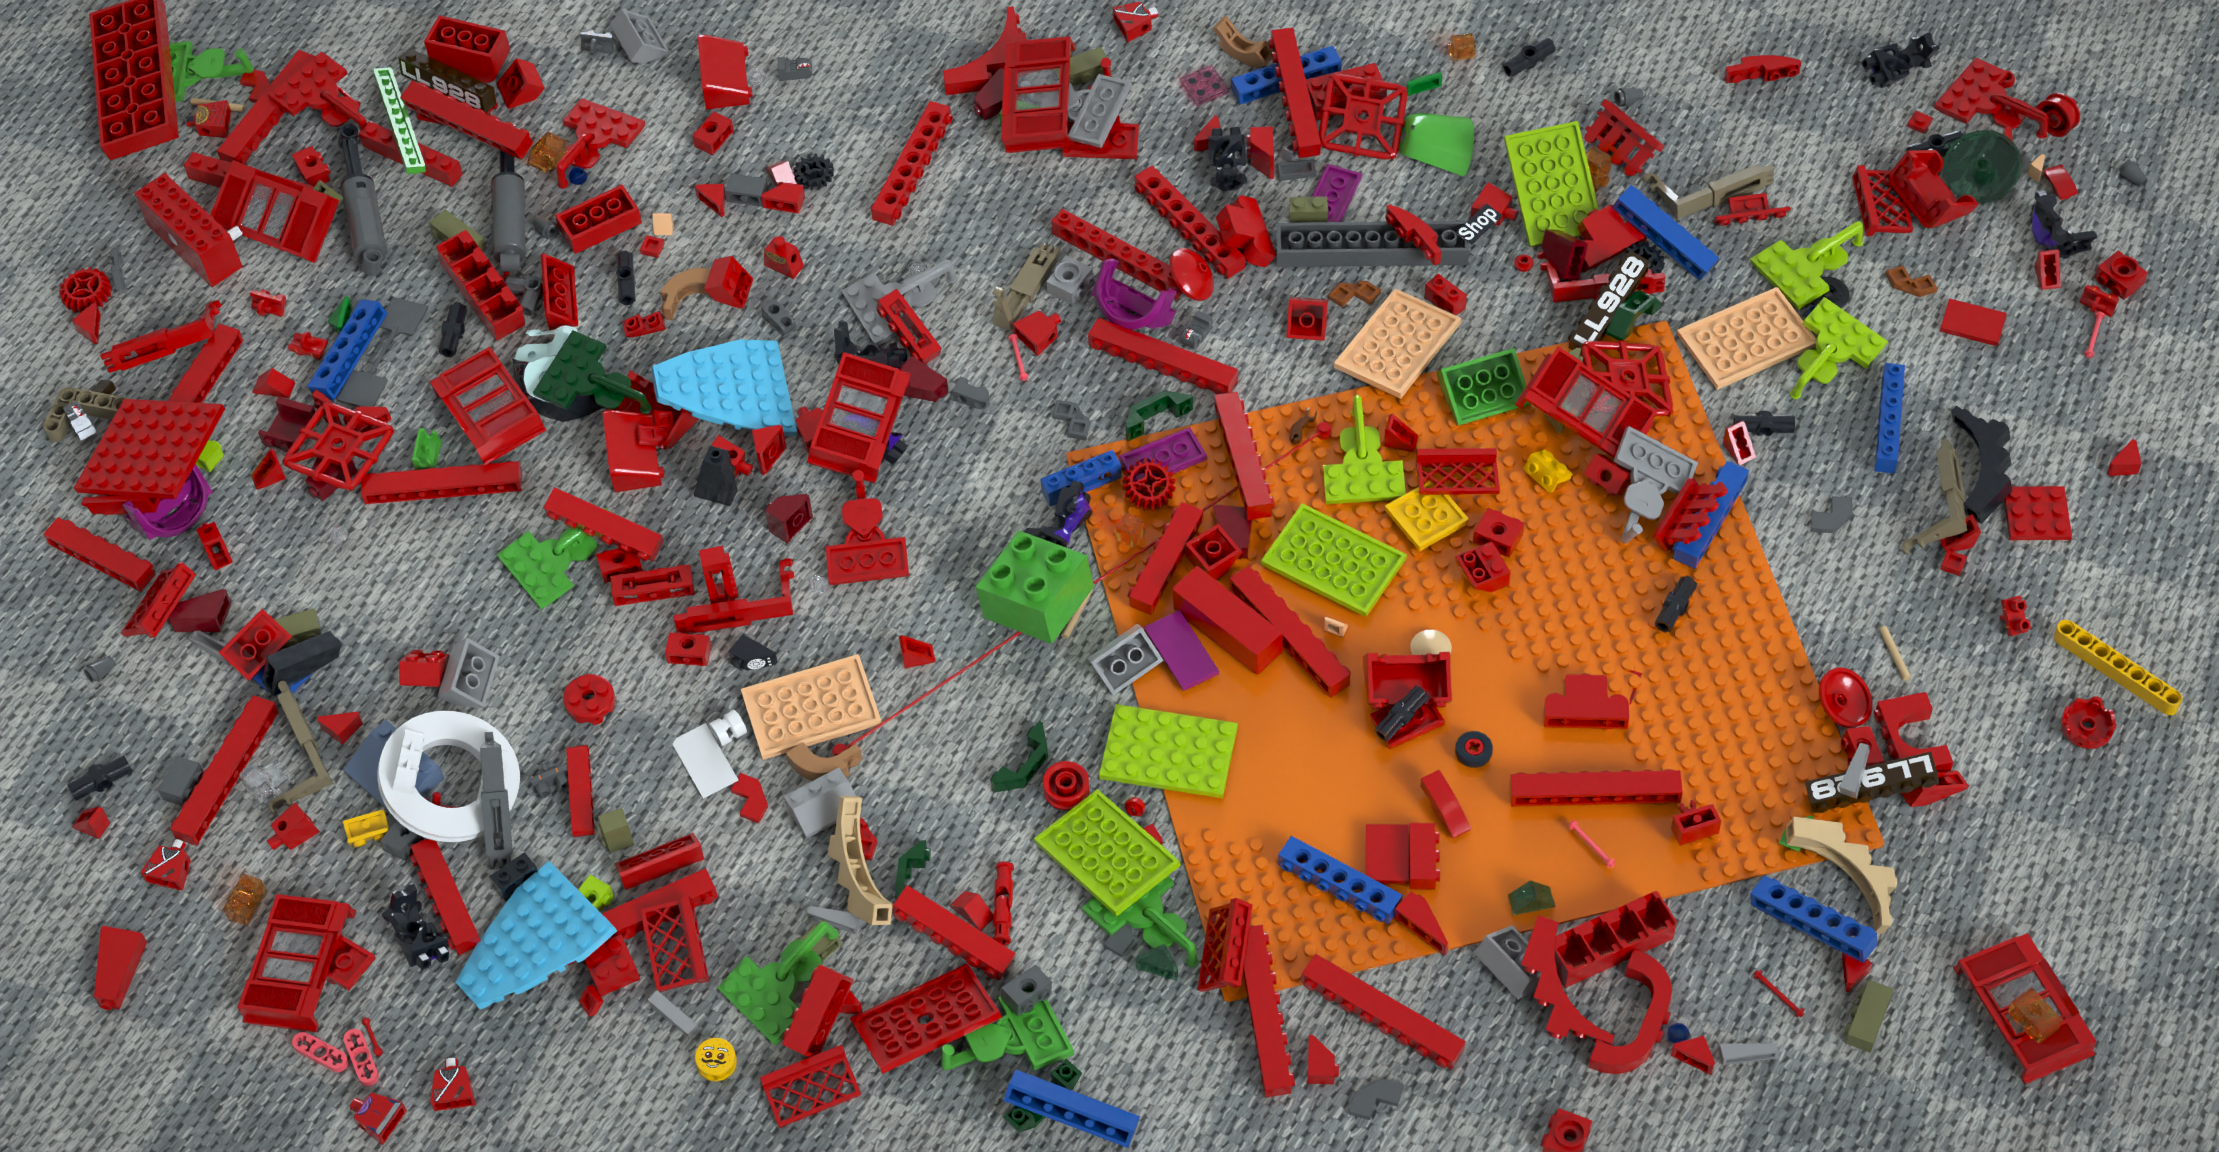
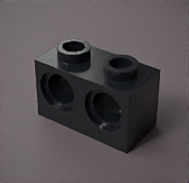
(512, 875)

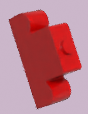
(1245, 229)
(1606, 236)
(1586, 705)

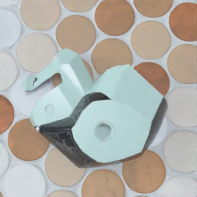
(530, 366)

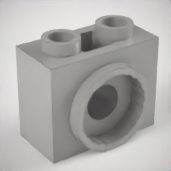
(1070, 280)

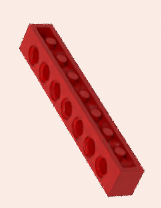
(911, 163)
(1189, 222)
(1106, 246)

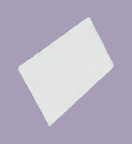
(704, 760)

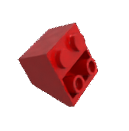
(728, 282)
(1485, 568)
(423, 668)

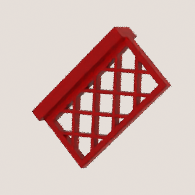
(1868, 201)
(1456, 459)
(159, 601)
(693, 941)
(1233, 949)
(806, 1068)

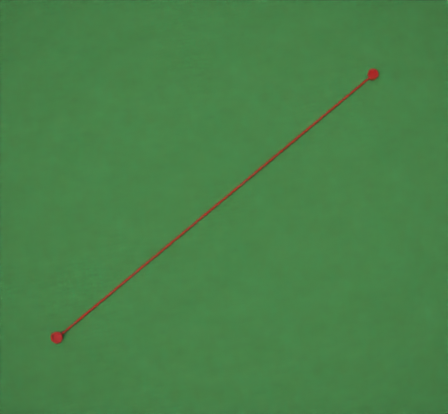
(1323, 432)

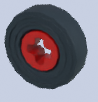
(1477, 740)

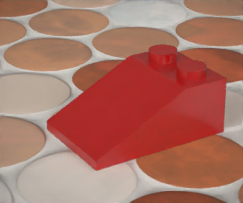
(253, 644)

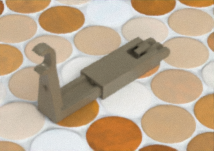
(1717, 193)
(1024, 286)
(1954, 490)
(310, 746)

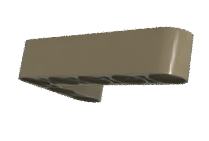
(92, 403)

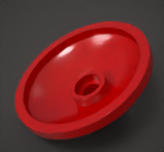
(1192, 274)
(1845, 697)

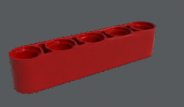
(580, 791)

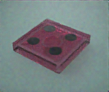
(1204, 85)

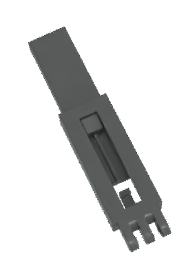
(495, 802)

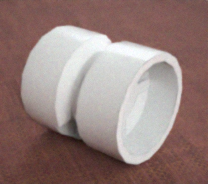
(722, 728)

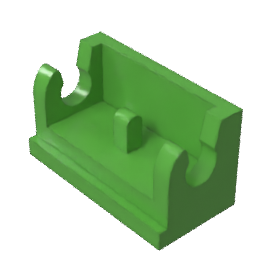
(426, 450)

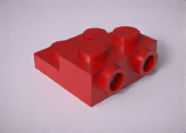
(348, 963)

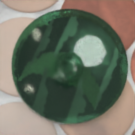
(1982, 165)

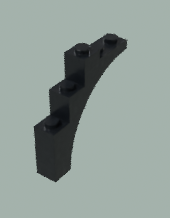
(1992, 483)

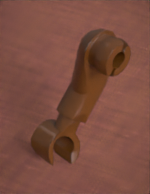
(1297, 428)

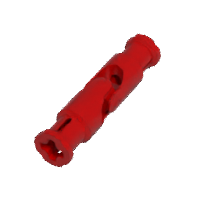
(1002, 917)

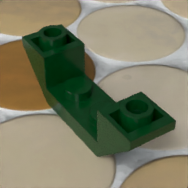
(1623, 320)
(1176, 402)
(1007, 779)
(913, 858)
(1064, 1075)

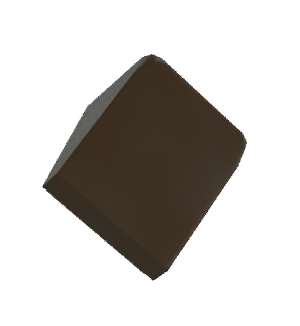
(105, 387)

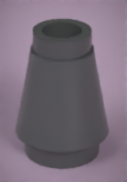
(1627, 96)
(2133, 173)
(546, 227)
(98, 669)

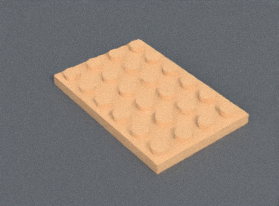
(1747, 338)
(1397, 343)
(811, 706)

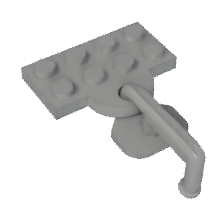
(1096, 109)
(915, 289)
(1653, 472)

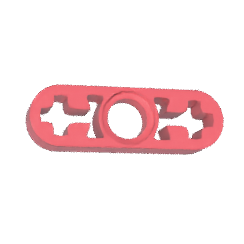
(315, 1044)
(354, 1052)

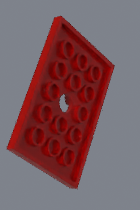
(894, 1028)

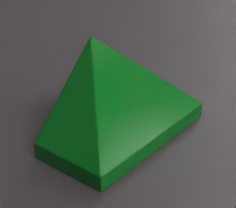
(1424, 83)
(341, 315)

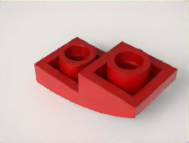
(2061, 182)
(639, 326)
(319, 399)

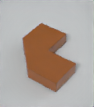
(1902, 281)
(1345, 292)

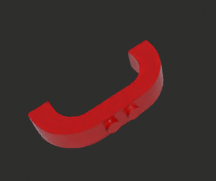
(1626, 1058)

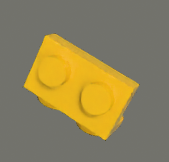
(1546, 470)
(366, 828)

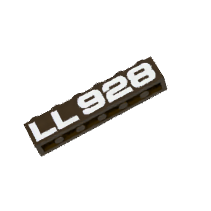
(447, 80)
(1601, 311)
(1877, 781)

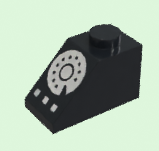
(751, 654)

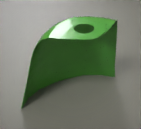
(1439, 141)

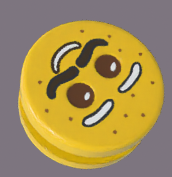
(715, 1059)

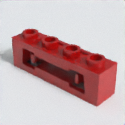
(889, 308)
(712, 562)
(652, 585)

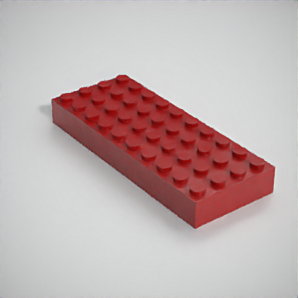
(133, 77)

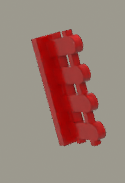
(1618, 129)
(1681, 514)

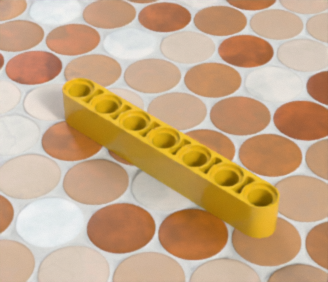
(2126, 668)

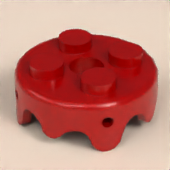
(592, 709)
(2089, 711)

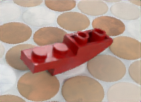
(1768, 66)
(1413, 228)

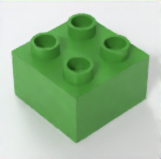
(1035, 586)

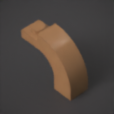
(1238, 47)
(680, 286)
(813, 766)

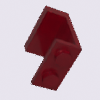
(287, 424)

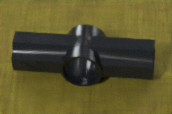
(1528, 57)
(1937, 142)
(626, 278)
(452, 329)
(1766, 424)
(1675, 604)
(1401, 713)
(99, 778)

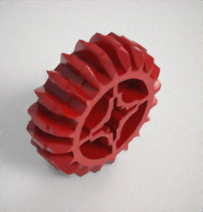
(85, 288)
(1164, 480)

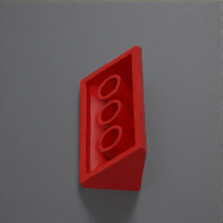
(559, 292)
(659, 861)

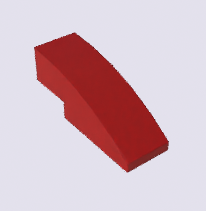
(1445, 804)

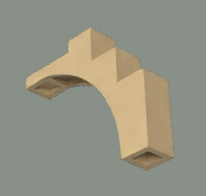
(1829, 841)
(846, 848)

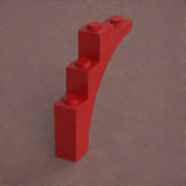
(977, 73)
(1564, 1016)

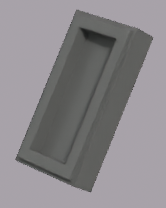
(1296, 170)

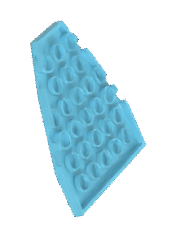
(729, 384)
(531, 937)

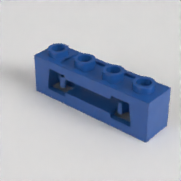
(1084, 472)

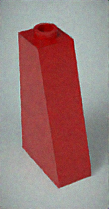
(116, 964)

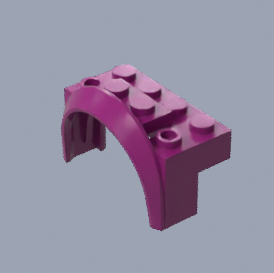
(1149, 311)
(182, 519)

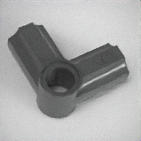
(530, 289)

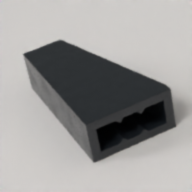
(716, 477)
(300, 661)

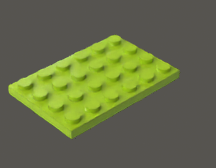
(1551, 179)
(1333, 560)
(1168, 751)
(1107, 852)

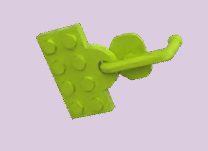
(1799, 271)
(1838, 334)
(1363, 473)

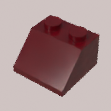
(788, 515)

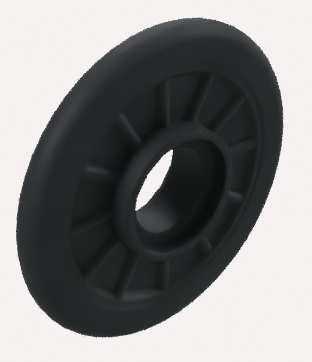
(1839, 290)

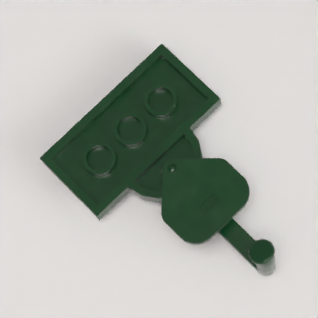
(579, 372)

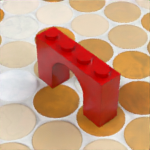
(1903, 710)

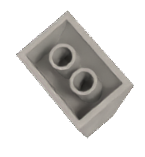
(638, 37)
(1125, 659)
(468, 674)
(817, 803)
(1503, 956)

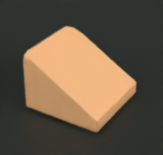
(2036, 168)
(663, 224)
(1335, 627)

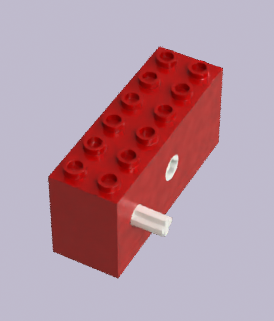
(189, 230)

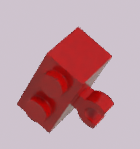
(1695, 823)

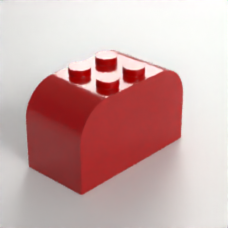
(468, 47)

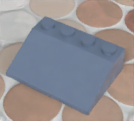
(365, 762)

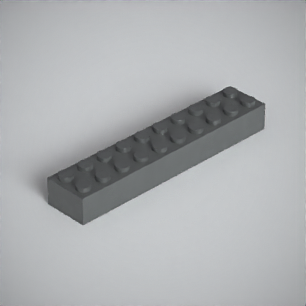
(1363, 245)

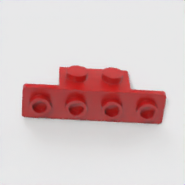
(1749, 207)

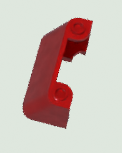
(723, 72)
(1925, 192)
(683, 419)
(630, 464)
(1394, 676)

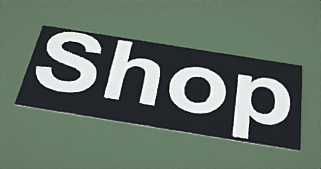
(1479, 224)

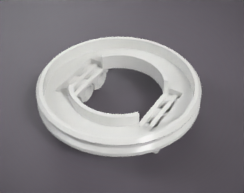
(400, 767)

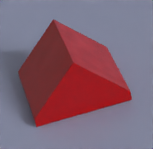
(769, 446)

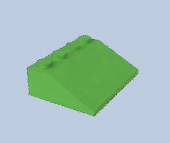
(1483, 386)

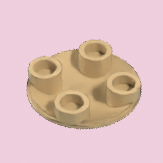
(1430, 642)

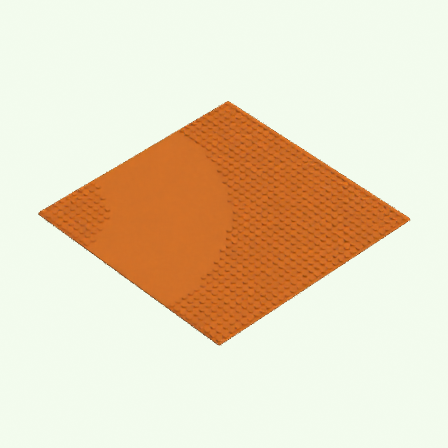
(1715, 698)

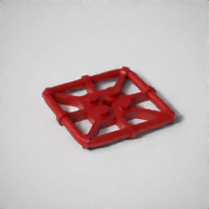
(1369, 126)
(1635, 370)
(342, 455)

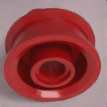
(2062, 114)
(1065, 773)

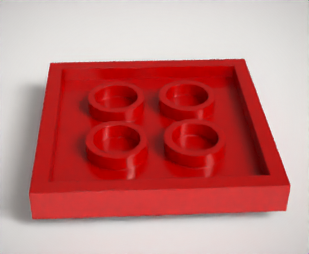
(2038, 513)

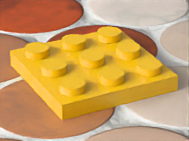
(1426, 517)

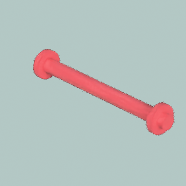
(2089, 353)
(1023, 376)
(1610, 862)

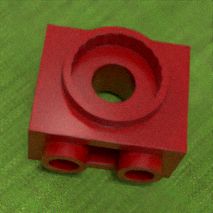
(2121, 275)
(1495, 523)
(1564, 1125)

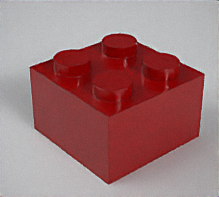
(612, 966)

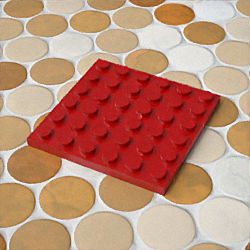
(149, 448)

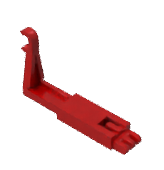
(1590, 288)
(161, 342)
(737, 612)

